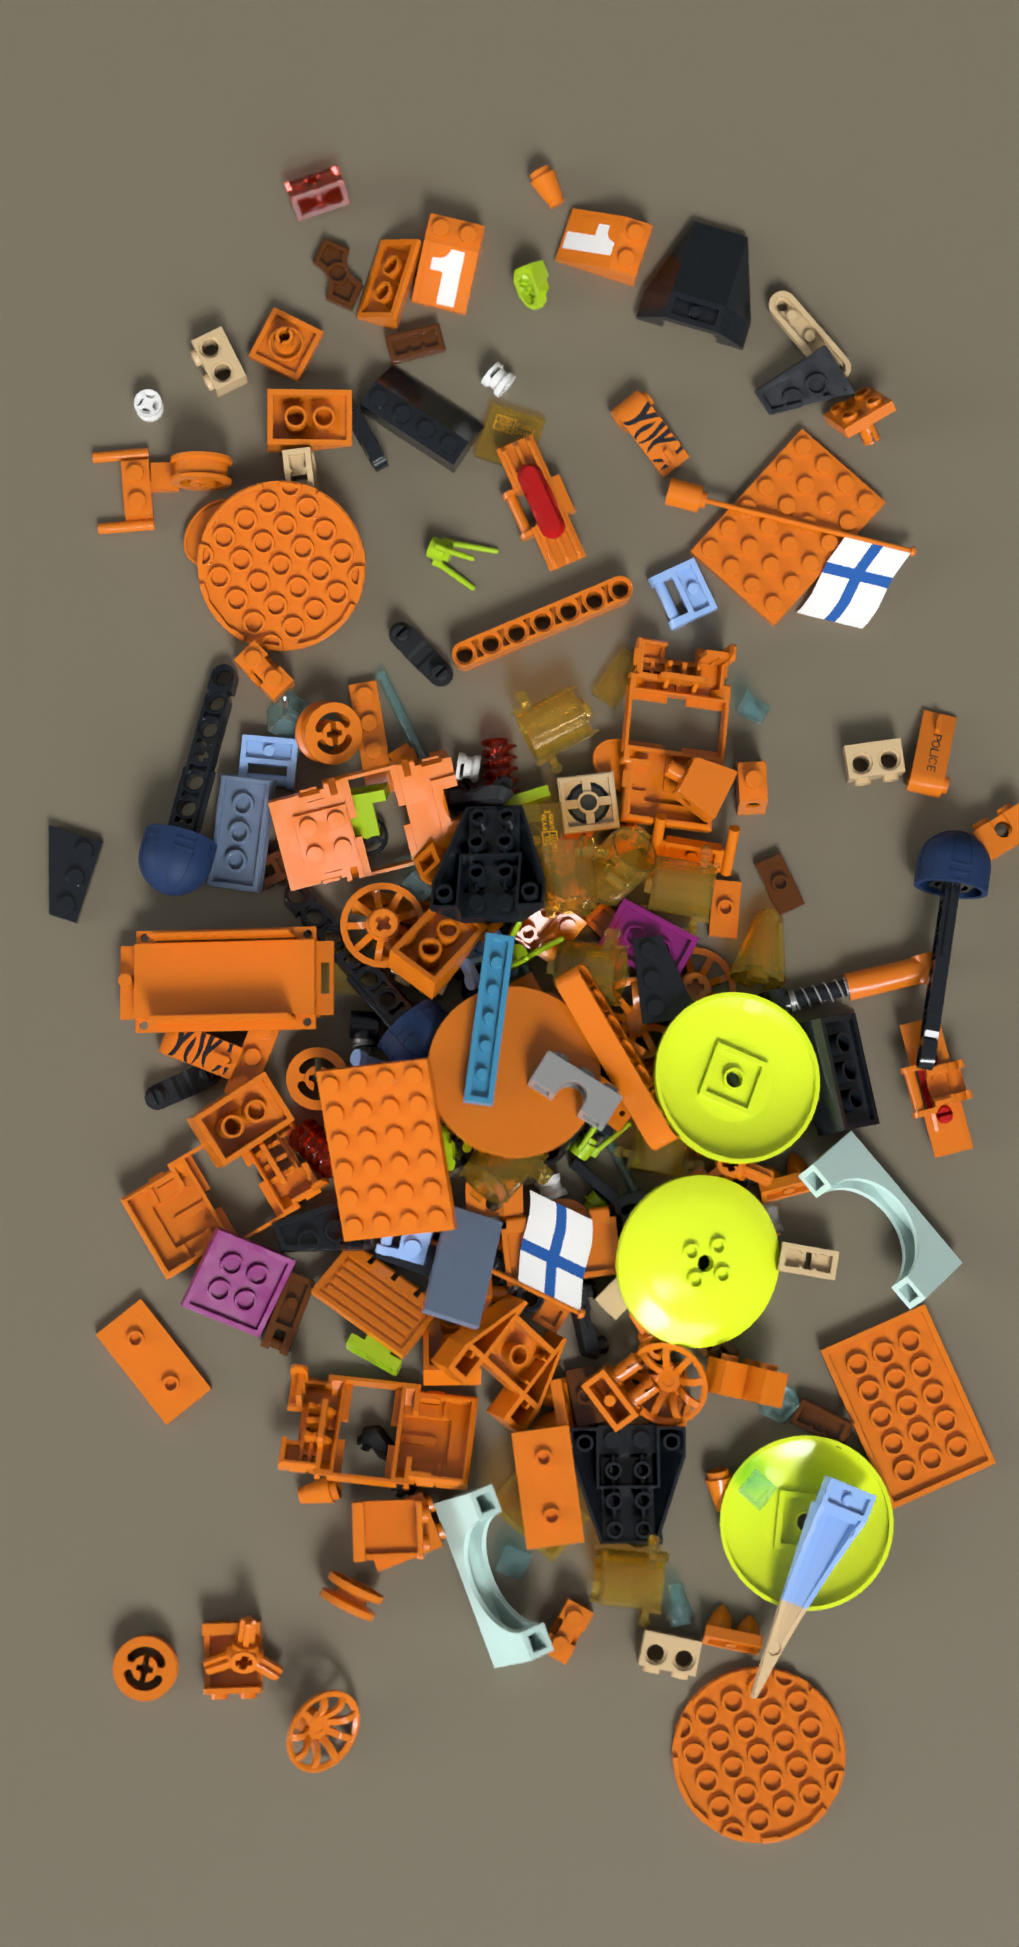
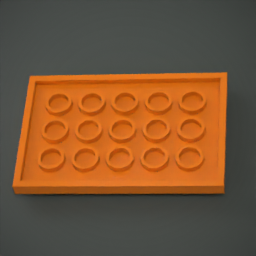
(776, 561)
(386, 1149)
(908, 1406)

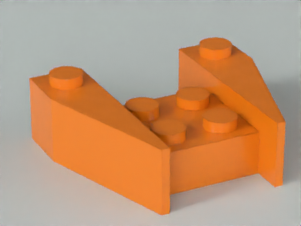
(511, 1354)

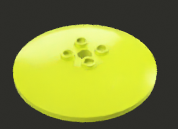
(774, 1071)
(662, 1252)
(765, 1540)

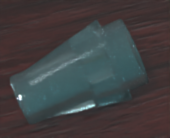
(677, 1606)

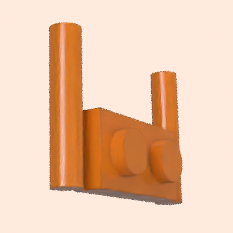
(136, 490)
(690, 849)

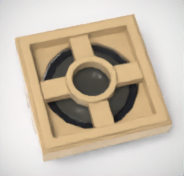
(588, 803)

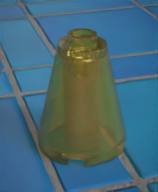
(762, 953)

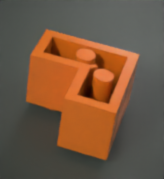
(746, 1380)

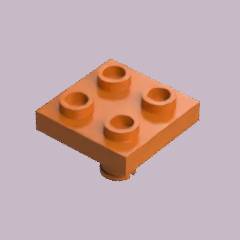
(286, 345)
(860, 414)

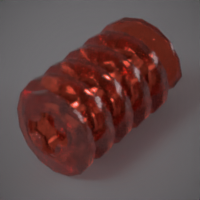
(499, 760)
(311, 1144)

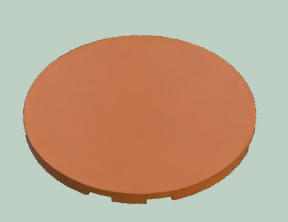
(281, 565)
(520, 1119)
(758, 1763)

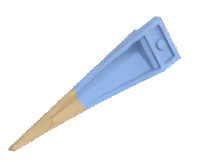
(826, 1535)

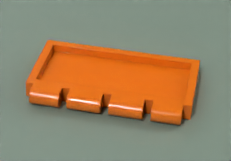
(602, 1253)
(374, 1301)

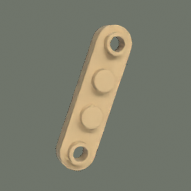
(803, 328)

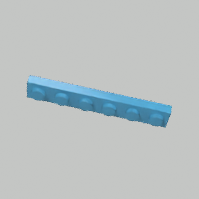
(488, 1019)

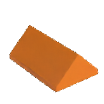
(390, 282)

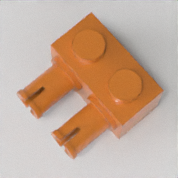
(611, 1395)

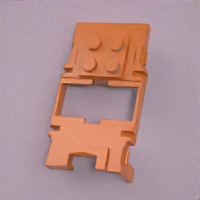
(655, 680)
(318, 831)
(181, 1220)
(430, 1442)

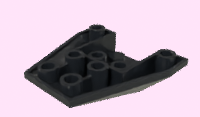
(703, 286)
(490, 869)
(628, 1477)

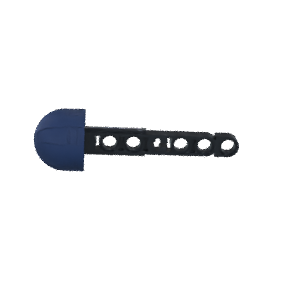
(176, 855)
(954, 868)
(412, 1026)

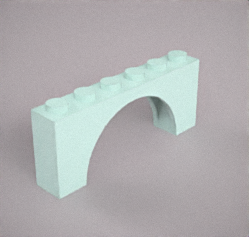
(925, 1254)
(506, 1633)

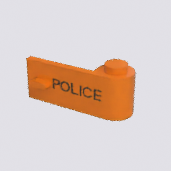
(932, 755)

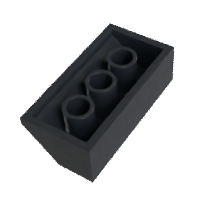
(421, 418)
(845, 1084)

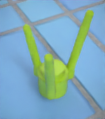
(443, 549)
(520, 953)
(585, 1143)

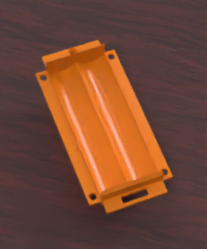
(225, 980)

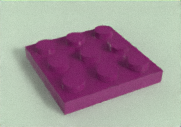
(238, 1282)

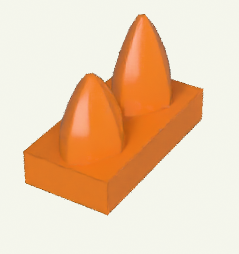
(786, 1185)
(559, 1398)
(720, 1633)

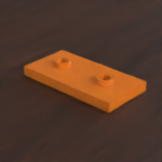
(153, 1361)
(547, 1487)

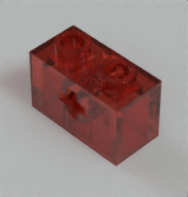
(317, 193)

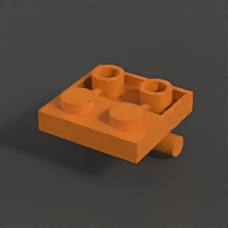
(540, 930)

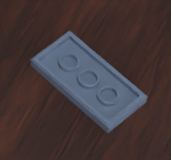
(241, 832)
(463, 1269)

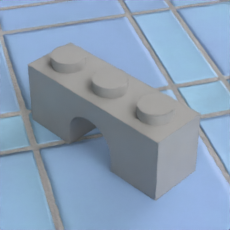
(598, 1098)

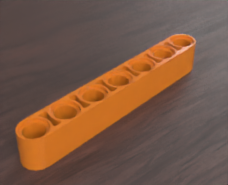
(551, 613)
(615, 1054)

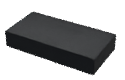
(594, 1181)

